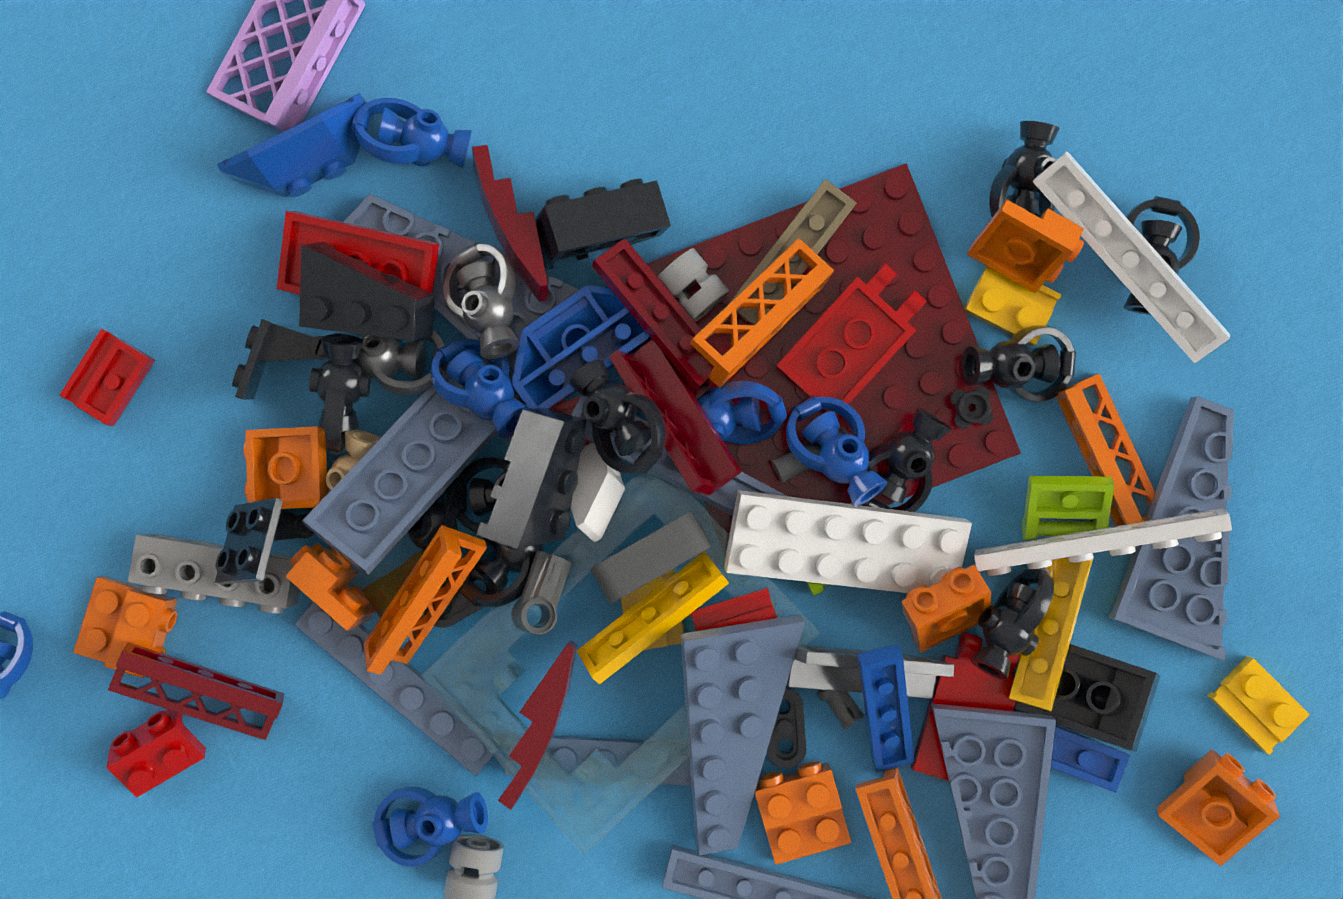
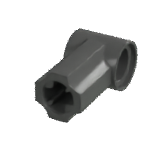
(544, 589)

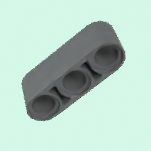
(650, 557)

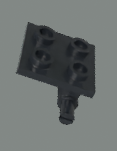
(272, 343)
(250, 538)

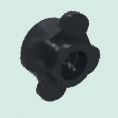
(982, 412)

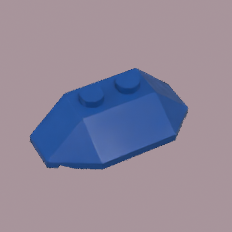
(301, 154)
(567, 337)

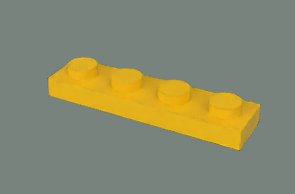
(651, 617)
(1041, 671)

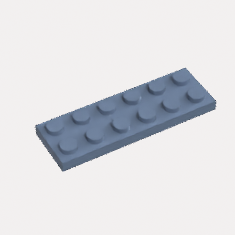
(400, 478)

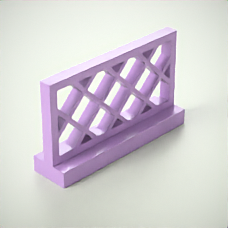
(310, 59)

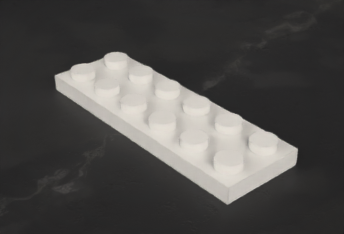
(842, 543)

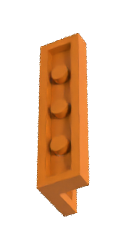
(768, 325)
(1095, 449)
(417, 594)
(897, 837)

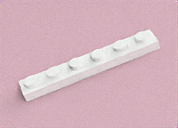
(1131, 258)
(1116, 539)

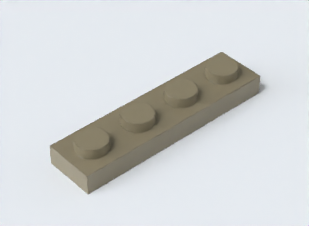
(814, 227)

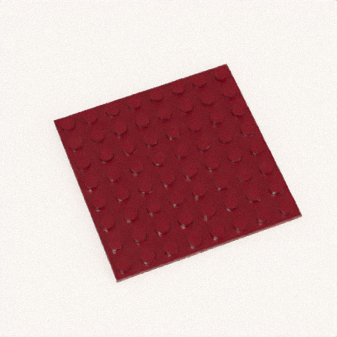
(880, 230)

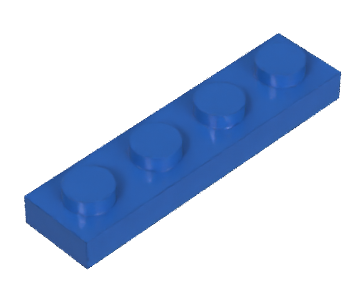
(886, 707)

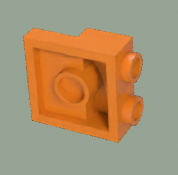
(1027, 246)
(286, 466)
(325, 578)
(946, 607)
(123, 615)
(1219, 807)
(801, 812)

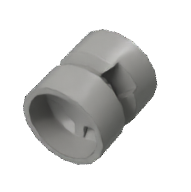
(684, 274)
(474, 863)

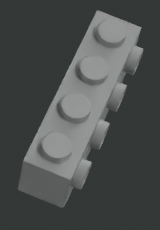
(189, 567)

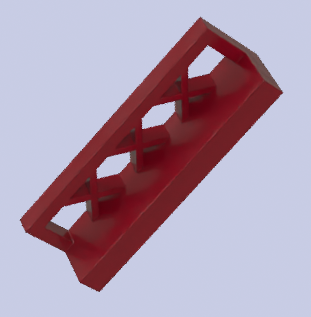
(654, 310)
(688, 431)
(200, 682)

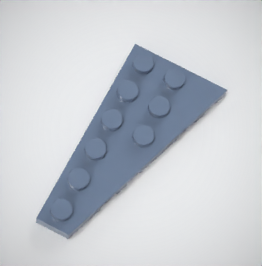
(526, 308)
(1181, 587)
(731, 704)
(999, 791)

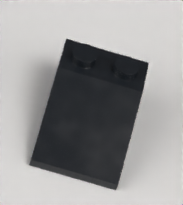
(1102, 698)

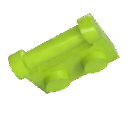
(1066, 499)

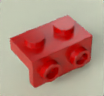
(153, 752)

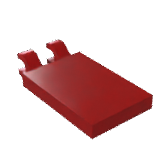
(851, 340)
(966, 688)

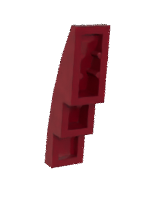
(514, 231)
(544, 711)

